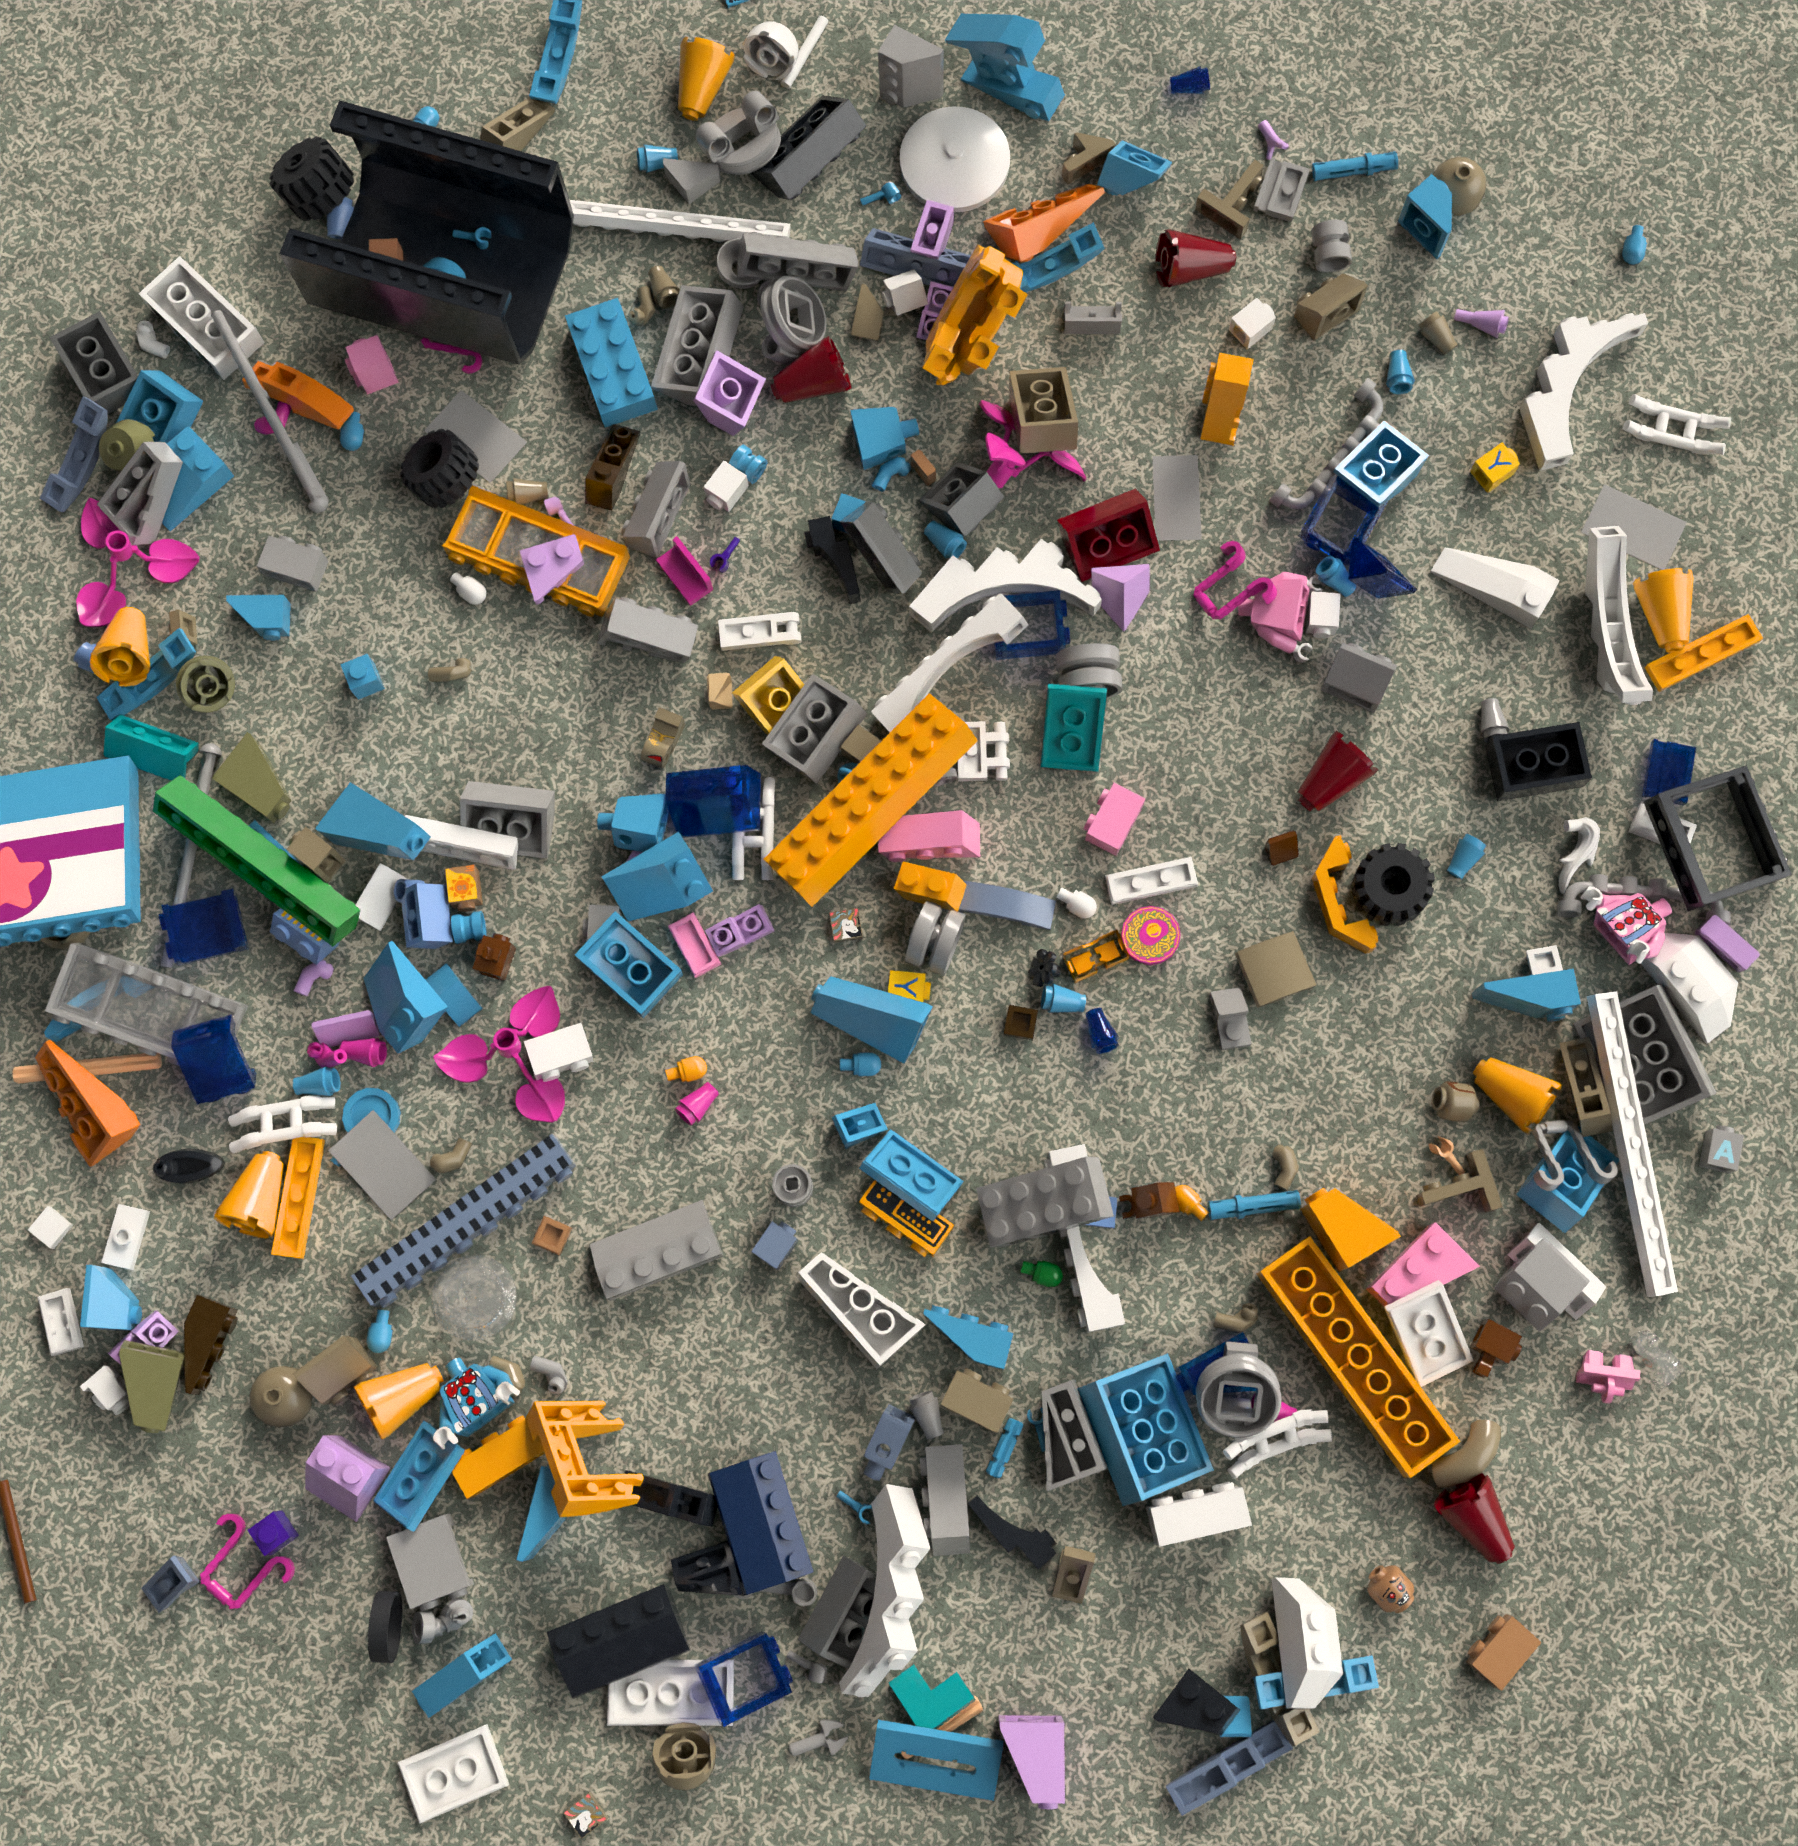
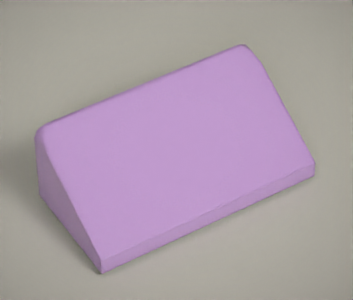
(1727, 943)
(346, 1027)

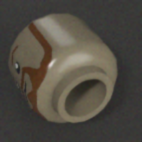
(1455, 1101)

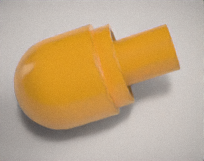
(688, 1069)
(1190, 1202)

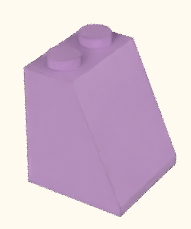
(343, 1475)
(1038, 1755)

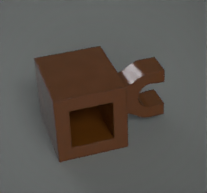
(494, 956)
(1151, 1201)
(1494, 1344)

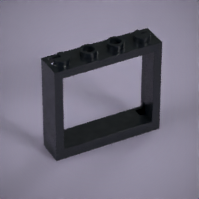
(1680, 853)

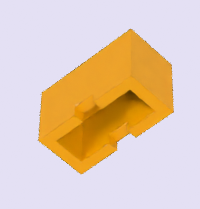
(929, 884)

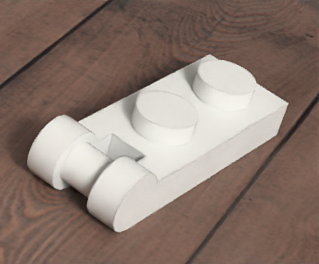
(759, 631)

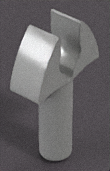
(820, 1739)

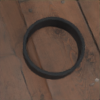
(385, 1627)

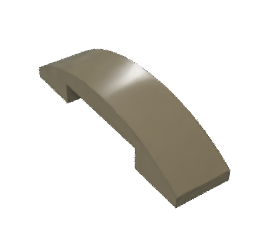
(1260, 1648)

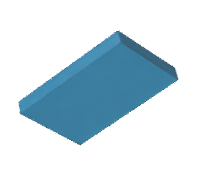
(911, 1175)
(417, 1477)

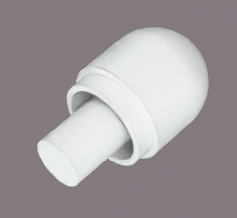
(469, 588)
(1078, 903)

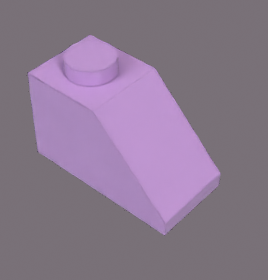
(933, 230)

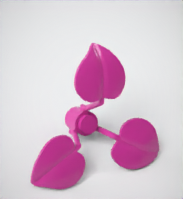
(1006, 458)
(168, 564)
(466, 1055)

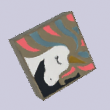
(846, 925)
(585, 1815)

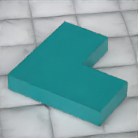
(927, 1706)

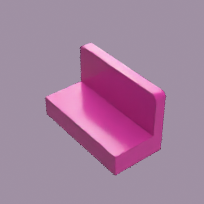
(685, 572)

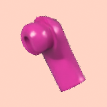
(325, 1055)

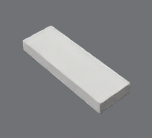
(1151, 880)

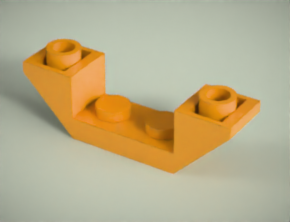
(1356, 934)

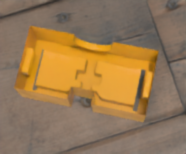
(1107, 951)

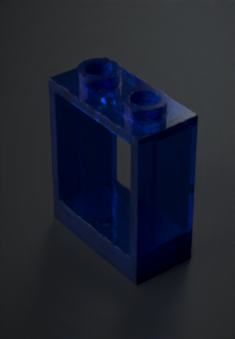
(1344, 490)
(1037, 648)
(714, 1692)

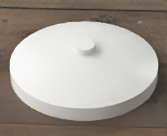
(955, 158)

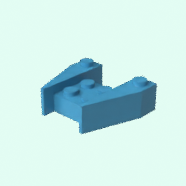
(1003, 60)

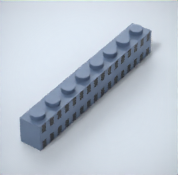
(463, 1221)

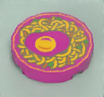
(1150, 935)

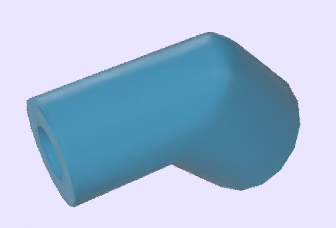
(888, 469)

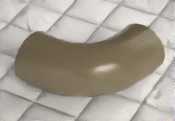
(1471, 1458)

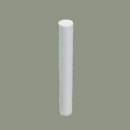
(805, 50)

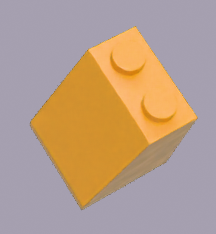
(1345, 1227)

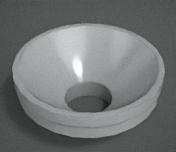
(726, 258)

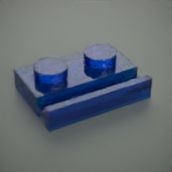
(1668, 768)

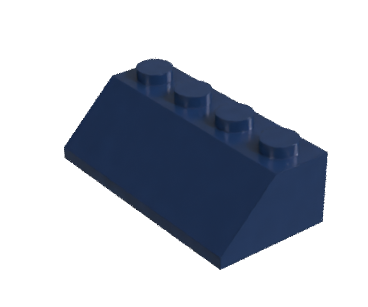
(760, 1523)

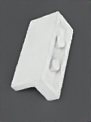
(1589, 1295)

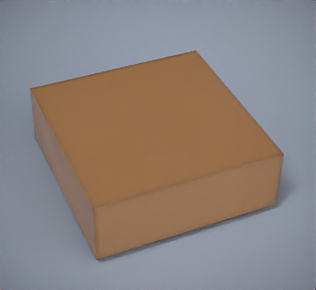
(923, 467)
(552, 1235)

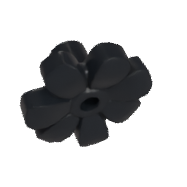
(1044, 968)

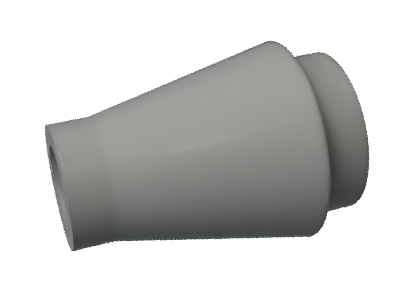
(1492, 719)
(927, 1413)

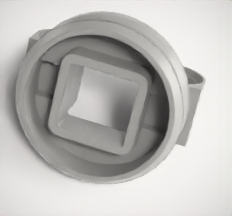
(755, 116)
(785, 339)
(1234, 1415)

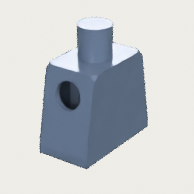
(892, 1431)

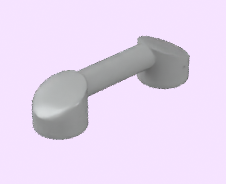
(803, 1591)

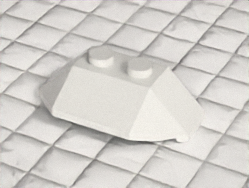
(1695, 983)
(1306, 1643)

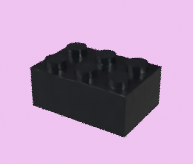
(1538, 761)

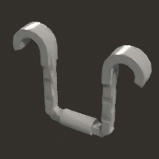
(1554, 1168)

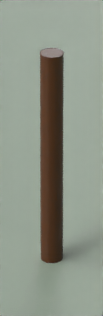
(16, 1543)

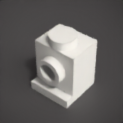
(108, 1390)

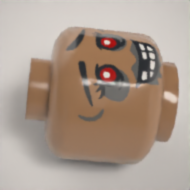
(1390, 1588)

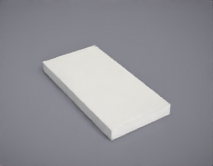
(667, 1695)

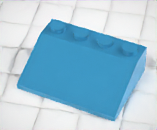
(1145, 1430)

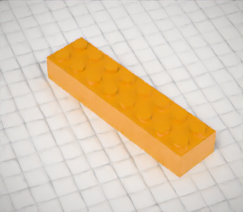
(871, 799)
(1358, 1358)

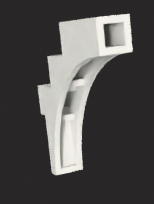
(1548, 413)
(1000, 573)
(1611, 629)
(897, 1594)

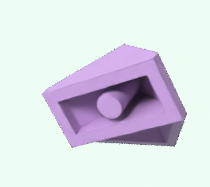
(1122, 590)

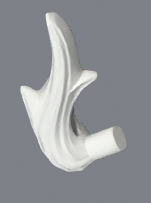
(1584, 851)

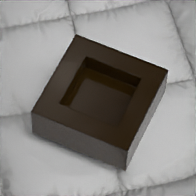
(1020, 1022)

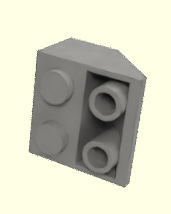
(1359, 676)

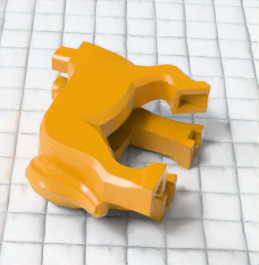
(973, 315)

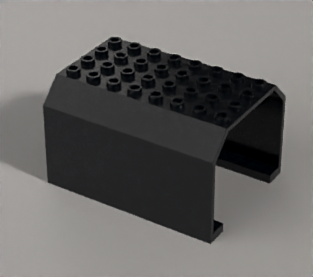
(420, 189)

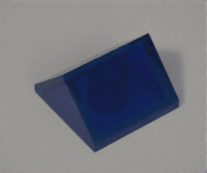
(1376, 573)

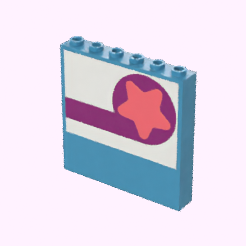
(69, 850)

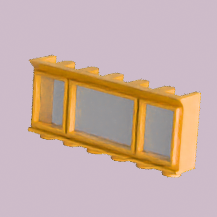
(495, 530)

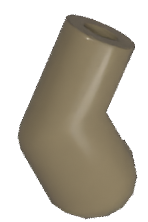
(646, 309)
(1288, 1164)

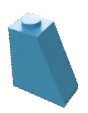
(461, 1675)

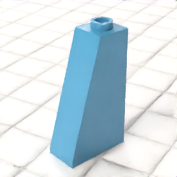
(370, 825)
(872, 1015)

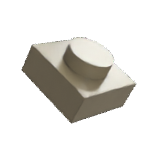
(186, 622)

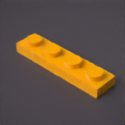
(1703, 653)
(298, 1197)

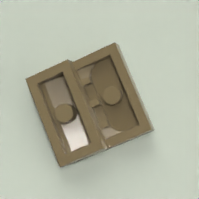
(1275, 969)

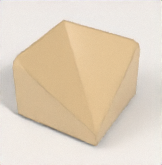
(719, 691)

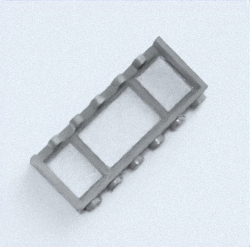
(132, 1001)

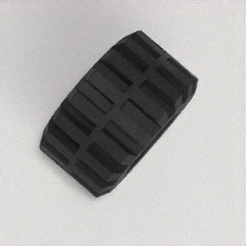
(439, 468)

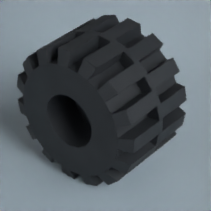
(311, 178)
(1410, 877)

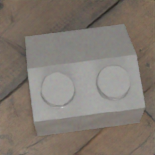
(1541, 1284)

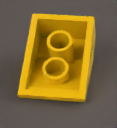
(769, 692)

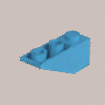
(977, 1341)

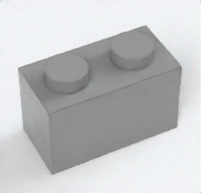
(293, 562)

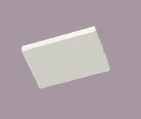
(1429, 1333)
(453, 1773)

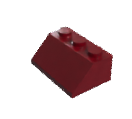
(1109, 533)

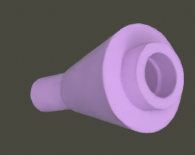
(1488, 321)

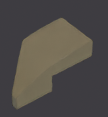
(868, 316)

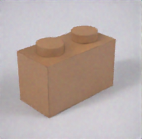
(1502, 1651)

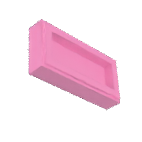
(694, 945)

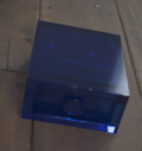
(204, 928)
(212, 1060)

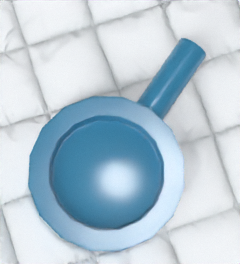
(365, 1101)

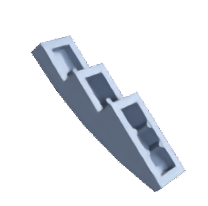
(1228, 1767)

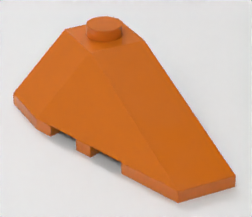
(1033, 230)
(94, 1111)

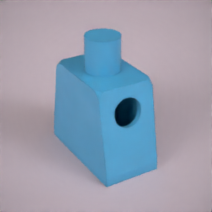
(881, 434)
(637, 821)

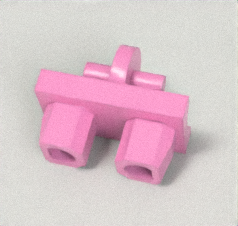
(1607, 1379)

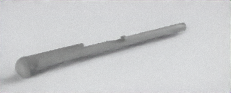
(297, 459)
(210, 752)

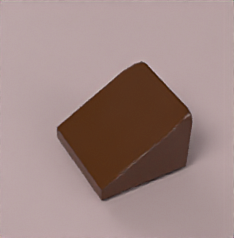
(1282, 848)

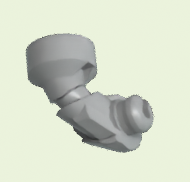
(453, 1616)

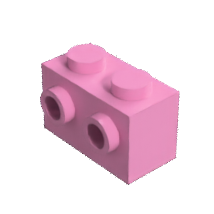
(370, 364)
(1114, 818)

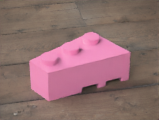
(932, 836)
(1424, 1261)

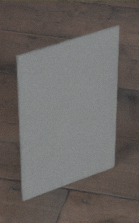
(481, 432)
(1176, 497)
(1649, 531)
(382, 1165)

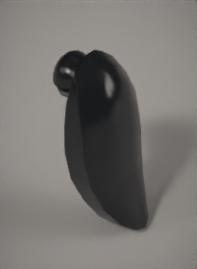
(187, 1165)

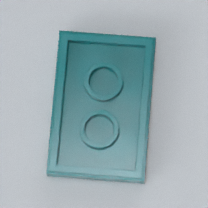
(1073, 727)

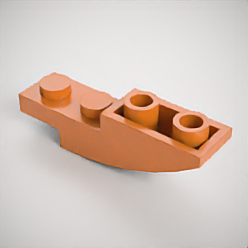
(302, 393)

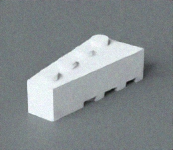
(859, 1310)

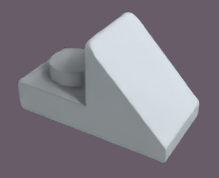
(1231, 1018)

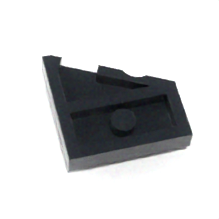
(707, 1571)
(1197, 1706)

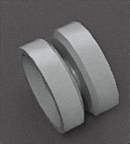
(1090, 667)
(936, 938)

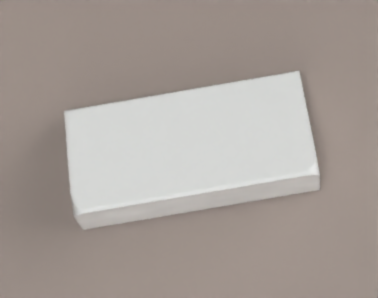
(378, 897)

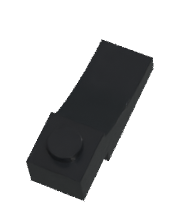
(837, 554)
(676, 1500)
(1035, 1545)

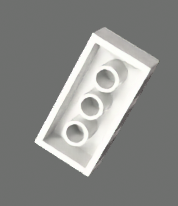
(186, 305)

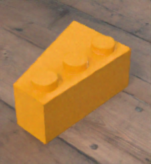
(1225, 397)

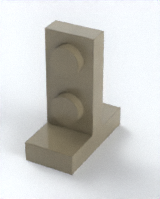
(1227, 211)
(1481, 1181)

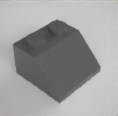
(962, 498)

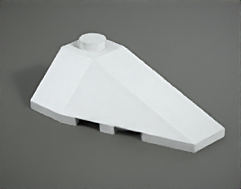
(1505, 585)

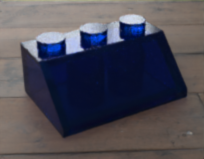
(714, 800)

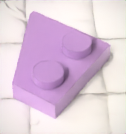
(551, 564)

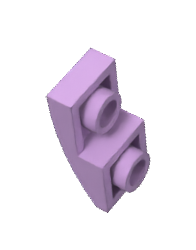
(936, 299)
(739, 931)
(151, 1331)

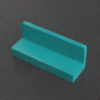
(149, 747)

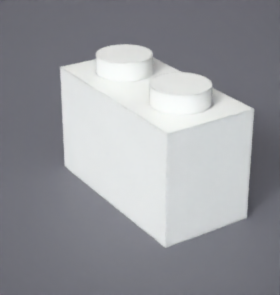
(559, 1052)

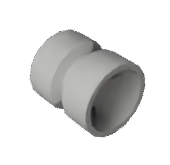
(1332, 251)
(792, 1185)

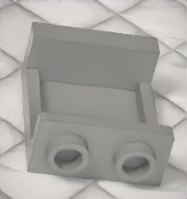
(429, 1563)

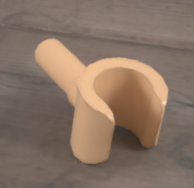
(1446, 1151)

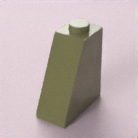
(253, 779)
(150, 1383)

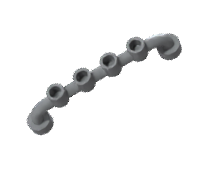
(1365, 428)
(1628, 886)

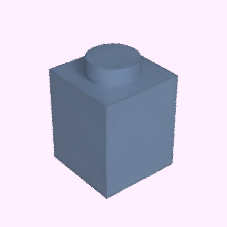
(776, 1244)

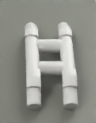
(1692, 421)
(764, 842)
(296, 1128)
(1292, 1439)

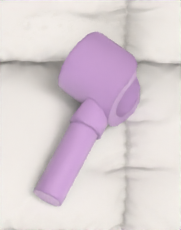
(554, 506)

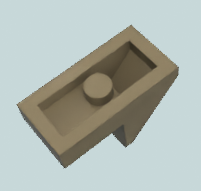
(1091, 154)
(1073, 1574)

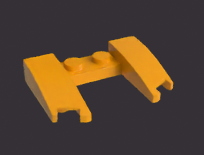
(575, 1492)

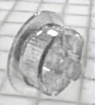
(474, 1297)

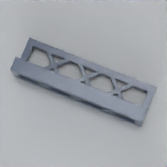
(893, 256)

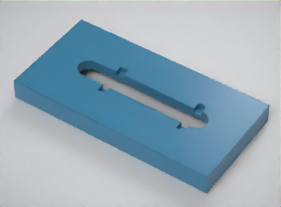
(936, 1744)

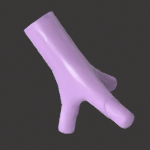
(1271, 138)

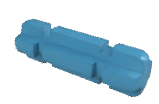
(1004, 1448)

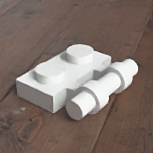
(974, 762)

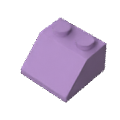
(728, 393)

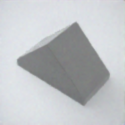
(691, 177)

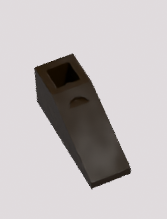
(610, 467)
(203, 1340)

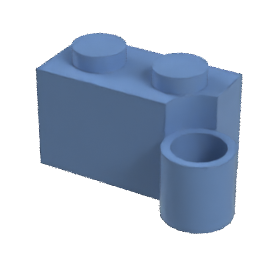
(424, 913)

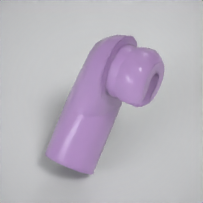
(310, 974)

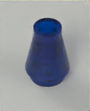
(1191, 82)
(1101, 1033)

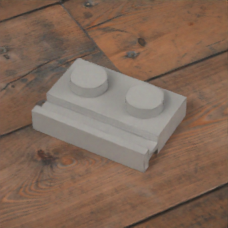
(1281, 190)

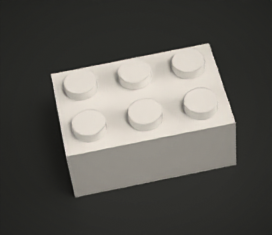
(1198, 1514)

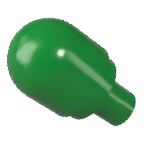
(1043, 1273)

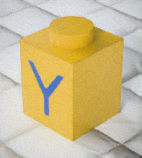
(1495, 467)
(909, 985)

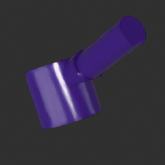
(725, 555)

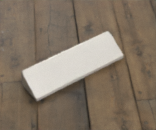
(469, 843)

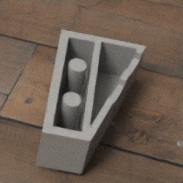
(1069, 1437)

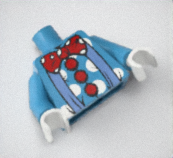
(471, 1399)

